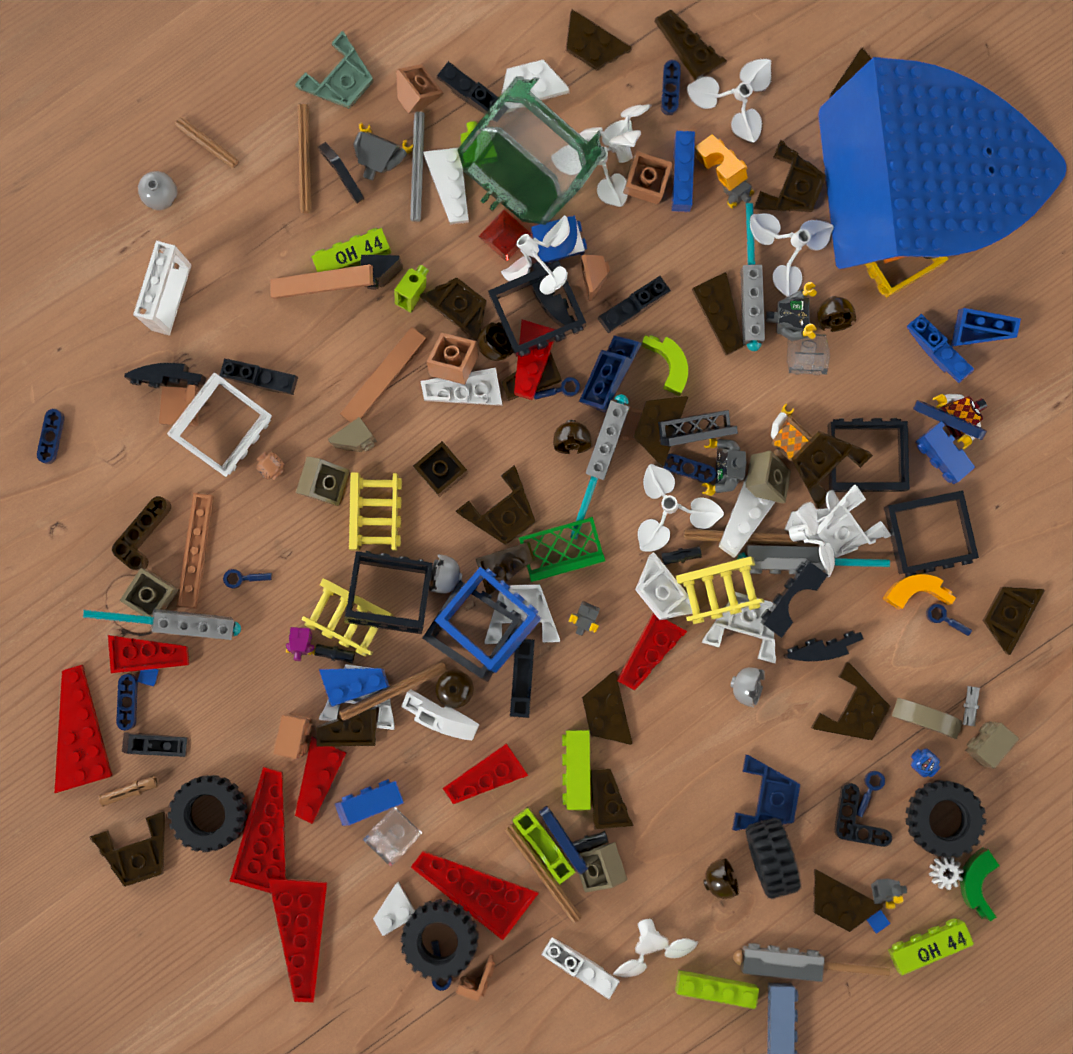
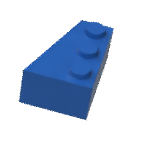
(981, 326)
(944, 454)
(350, 684)
(369, 802)

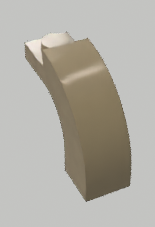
(927, 718)

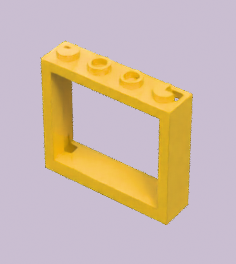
(884, 287)

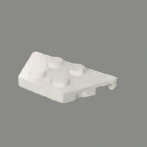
(546, 87)
(662, 591)

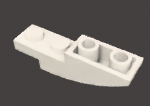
(439, 719)
(580, 967)

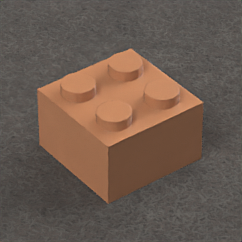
(647, 177)
(452, 358)
(292, 736)

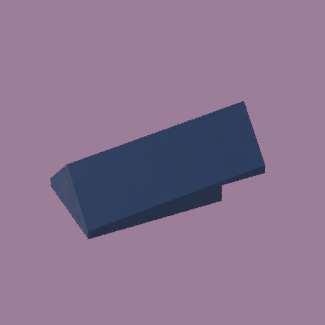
(609, 373)

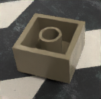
(148, 593)
(991, 744)

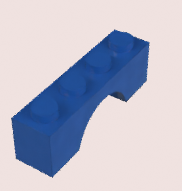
(683, 171)

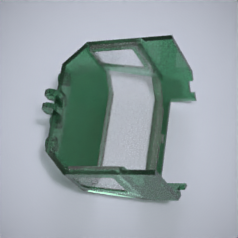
(528, 155)

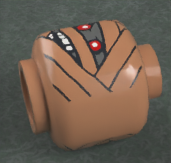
(270, 465)

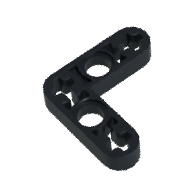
(337, 164)
(853, 827)

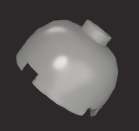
(157, 190)
(445, 574)
(748, 686)

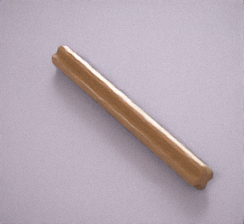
(304, 158)
(758, 538)
(393, 691)
(543, 873)

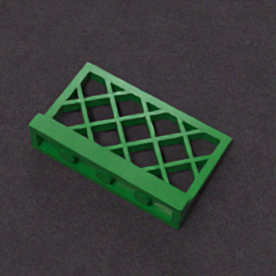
(570, 564)

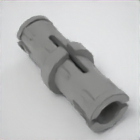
(971, 706)

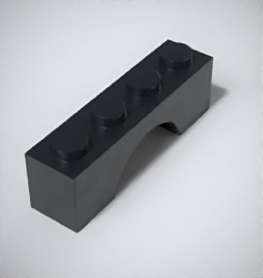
(778, 617)
(522, 679)

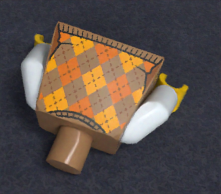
(788, 435)

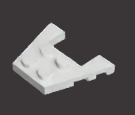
(843, 531)
(533, 595)
(747, 623)
(385, 715)

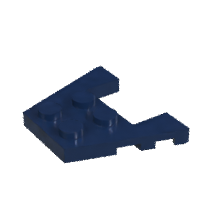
(776, 796)

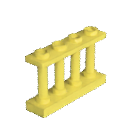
(358, 521)
(725, 570)
(363, 606)

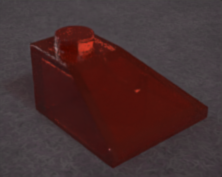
(503, 234)

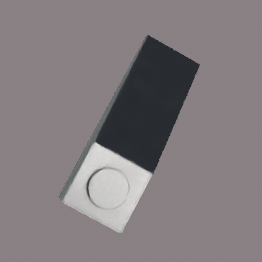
(154, 744)

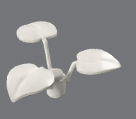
(754, 77)
(624, 141)
(611, 189)
(811, 233)
(529, 247)
(659, 483)
(808, 515)
(650, 942)

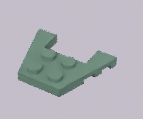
(345, 81)

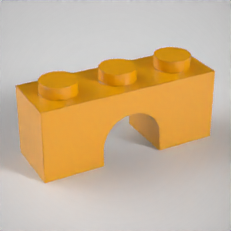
(713, 152)

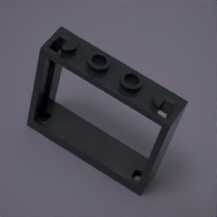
(542, 341)
(903, 454)
(890, 513)
(383, 621)
(434, 629)

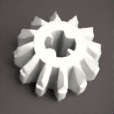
(953, 875)

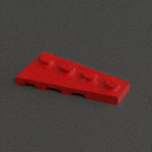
(531, 366)
(652, 646)
(138, 654)
(491, 772)
(318, 776)

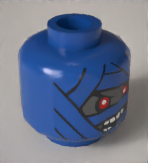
(925, 762)

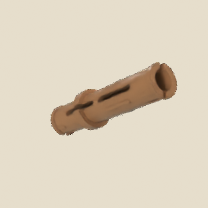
(147, 784)

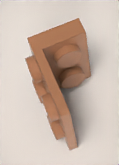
(174, 402)
(469, 987)

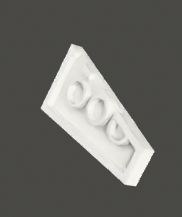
(449, 181)
(480, 388)
(744, 520)

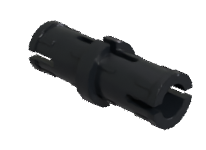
(681, 555)
(334, 653)
(589, 842)

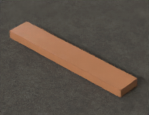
(322, 281)
(383, 375)
(195, 551)

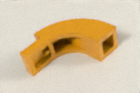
(903, 589)

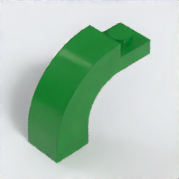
(974, 873)

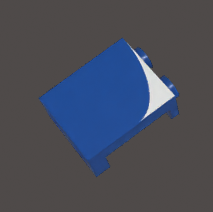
(570, 247)

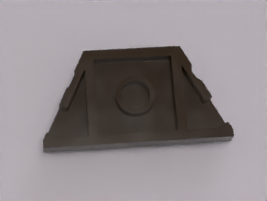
(593, 43)
(459, 305)
(647, 431)
(1011, 614)
(606, 711)
(841, 903)

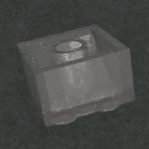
(808, 355)
(392, 836)

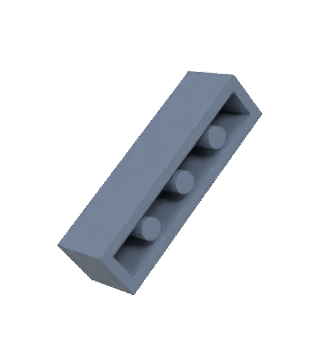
(782, 1018)

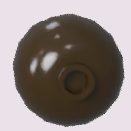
(836, 314)
(494, 342)
(571, 436)
(454, 688)
(720, 880)

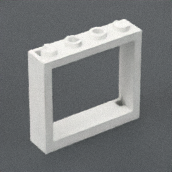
(162, 288)
(196, 404)

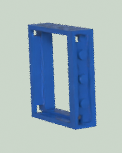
(514, 641)

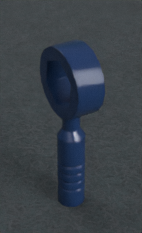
(553, 391)
(251, 577)
(951, 622)
(867, 796)
(436, 951)

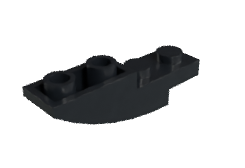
(466, 88)
(553, 305)
(634, 305)
(158, 375)
(258, 377)
(817, 651)

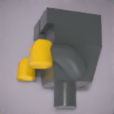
(739, 193)
(585, 618)
(887, 890)

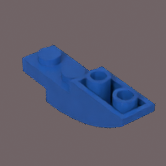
(938, 349)

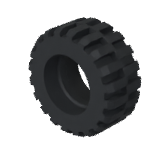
(182, 817)
(970, 825)
(773, 858)
(421, 958)

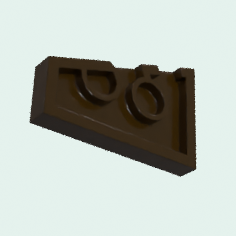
(549, 377)
(506, 563)
(355, 731)
(607, 803)

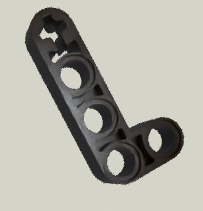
(144, 532)

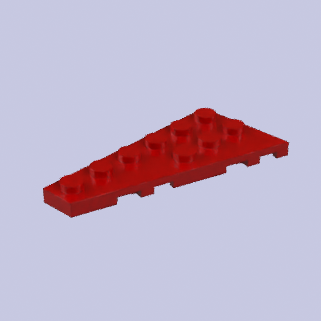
(80, 743)
(263, 840)
(487, 898)
(299, 918)

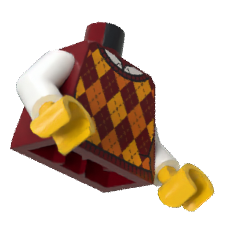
(963, 408)

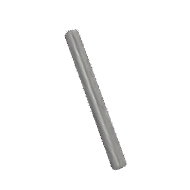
(417, 166)

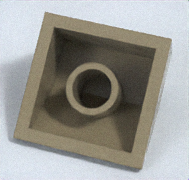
(354, 437)
(768, 477)
(322, 481)
(604, 868)

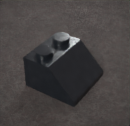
(384, 268)

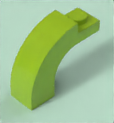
(676, 361)

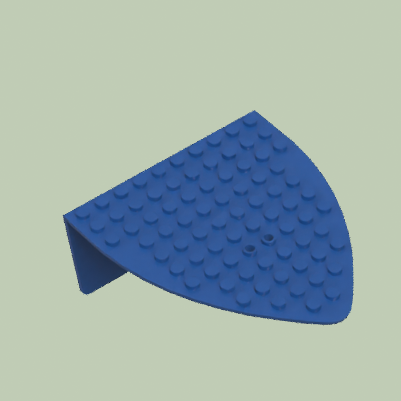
(928, 164)

